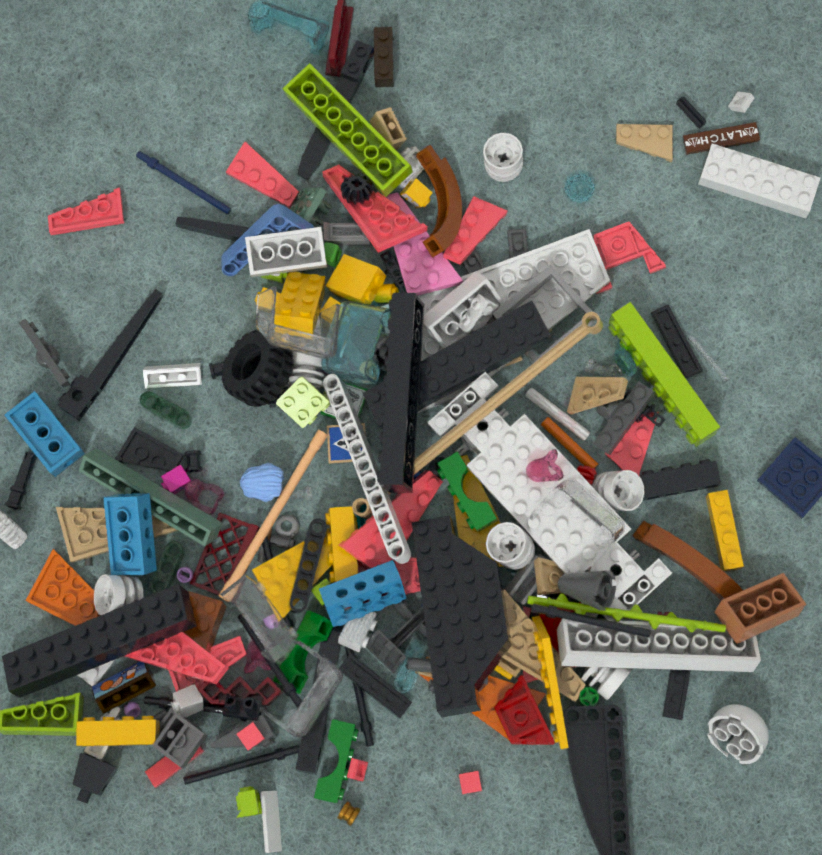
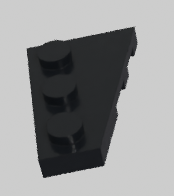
(148, 452)

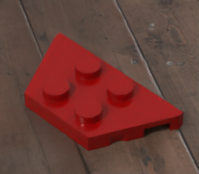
(522, 717)

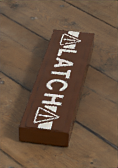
(723, 137)

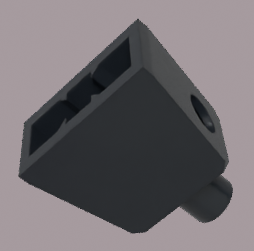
(92, 776)

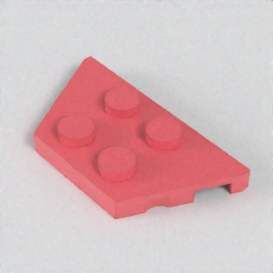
(632, 448)

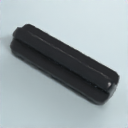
(691, 112)

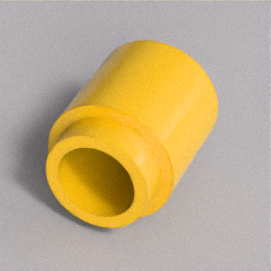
(385, 292)

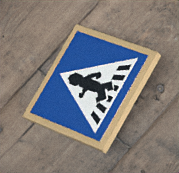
(337, 447)

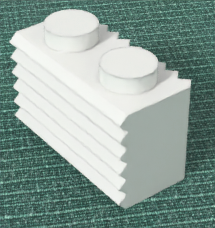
(356, 632)

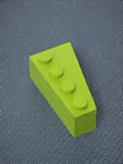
(44, 717)

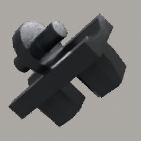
(242, 708)

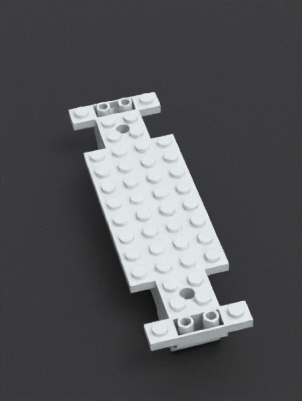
(561, 533)

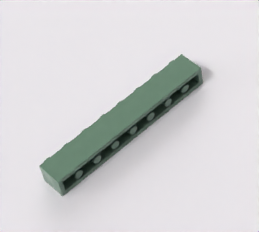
(164, 504)

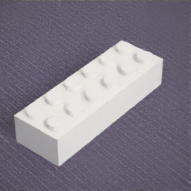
(759, 181)

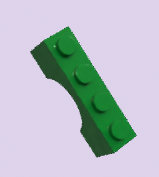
(454, 471)
(311, 631)
(342, 736)

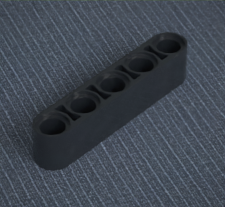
(313, 557)

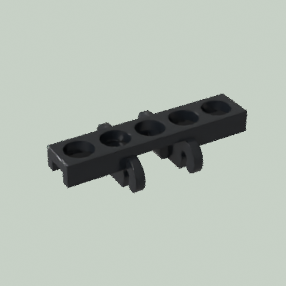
(391, 269)
(647, 412)

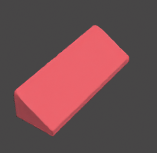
(165, 769)

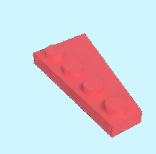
(260, 175)
(98, 213)
(475, 225)
(226, 652)

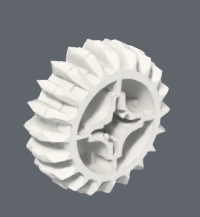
(11, 532)

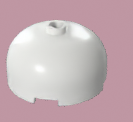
(748, 730)

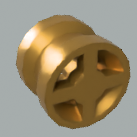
(349, 813)

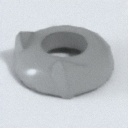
(295, 526)

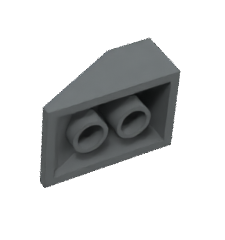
(231, 740)

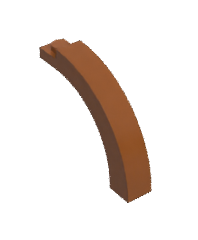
(448, 201)
(688, 558)

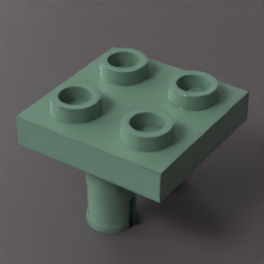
(308, 201)

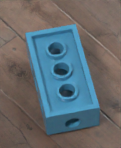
(20, 418)
(130, 534)
(362, 587)

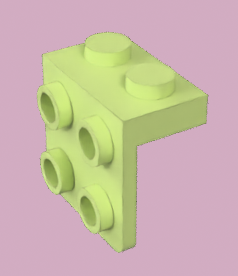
(303, 402)

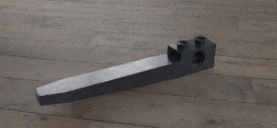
(347, 86)
(212, 228)
(99, 377)
(312, 742)

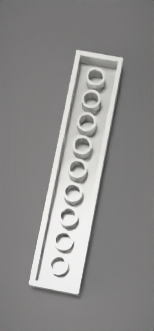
(666, 648)

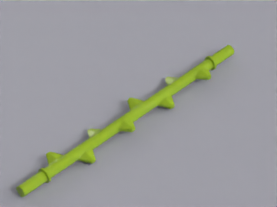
(635, 613)

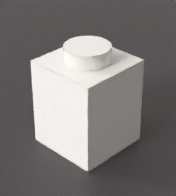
(187, 701)

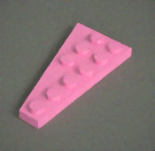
(418, 268)

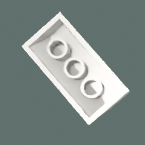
(286, 252)
(445, 316)

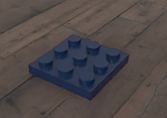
(795, 477)

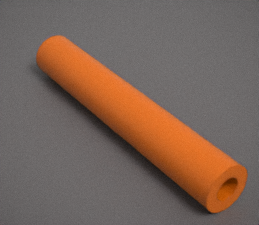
(568, 443)

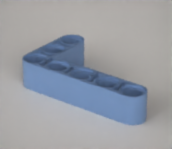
(275, 220)

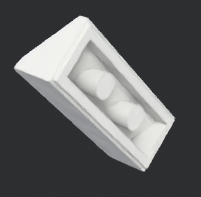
(172, 375)
(271, 821)

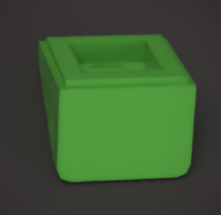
(332, 254)

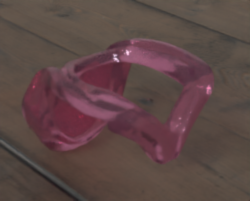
(539, 471)
(193, 490)
(254, 659)

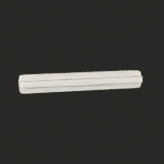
(557, 414)

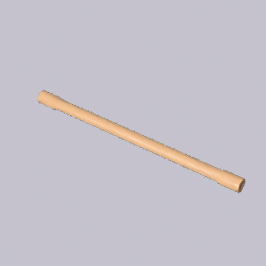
(314, 446)

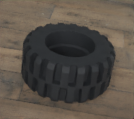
(256, 370)

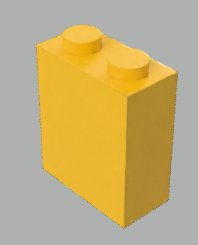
(356, 280)

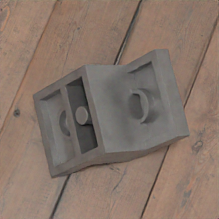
(178, 738)

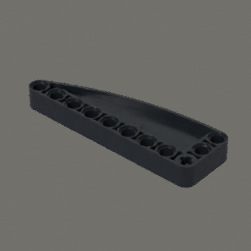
(592, 778)

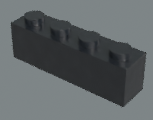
(680, 480)

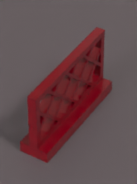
(339, 38)
(247, 539)

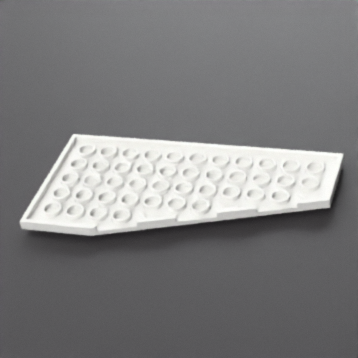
(574, 260)

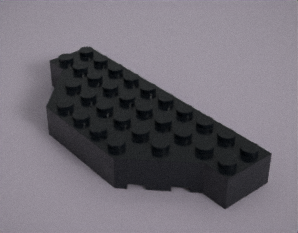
(461, 614)

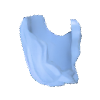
(262, 482)

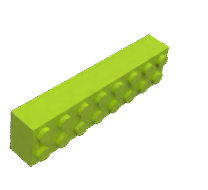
(347, 130)
(663, 375)

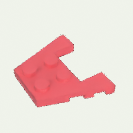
(623, 245)

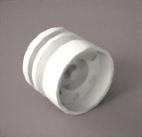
(502, 147)
(307, 367)
(620, 489)
(503, 538)
(115, 592)
(608, 678)

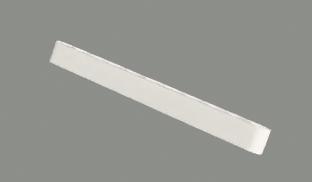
(370, 474)

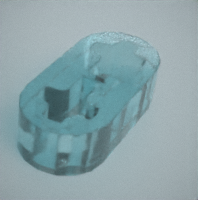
(403, 673)

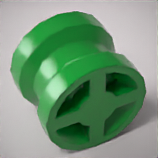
(590, 695)

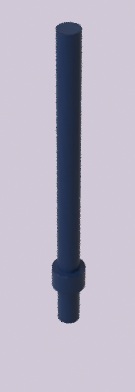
(153, 163)

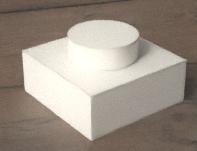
(741, 102)

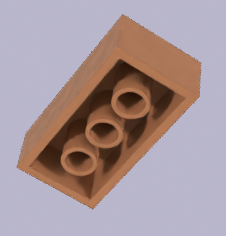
(760, 608)

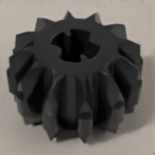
(356, 189)

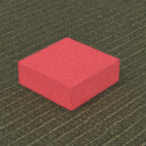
(250, 736)
(357, 769)
(470, 782)

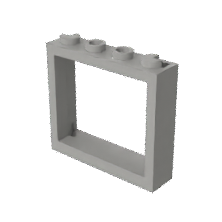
(529, 290)

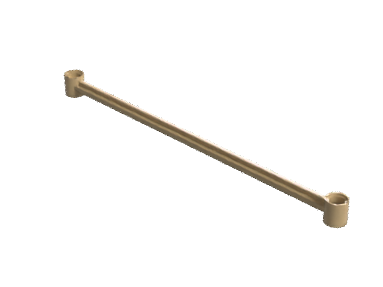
(496, 400)

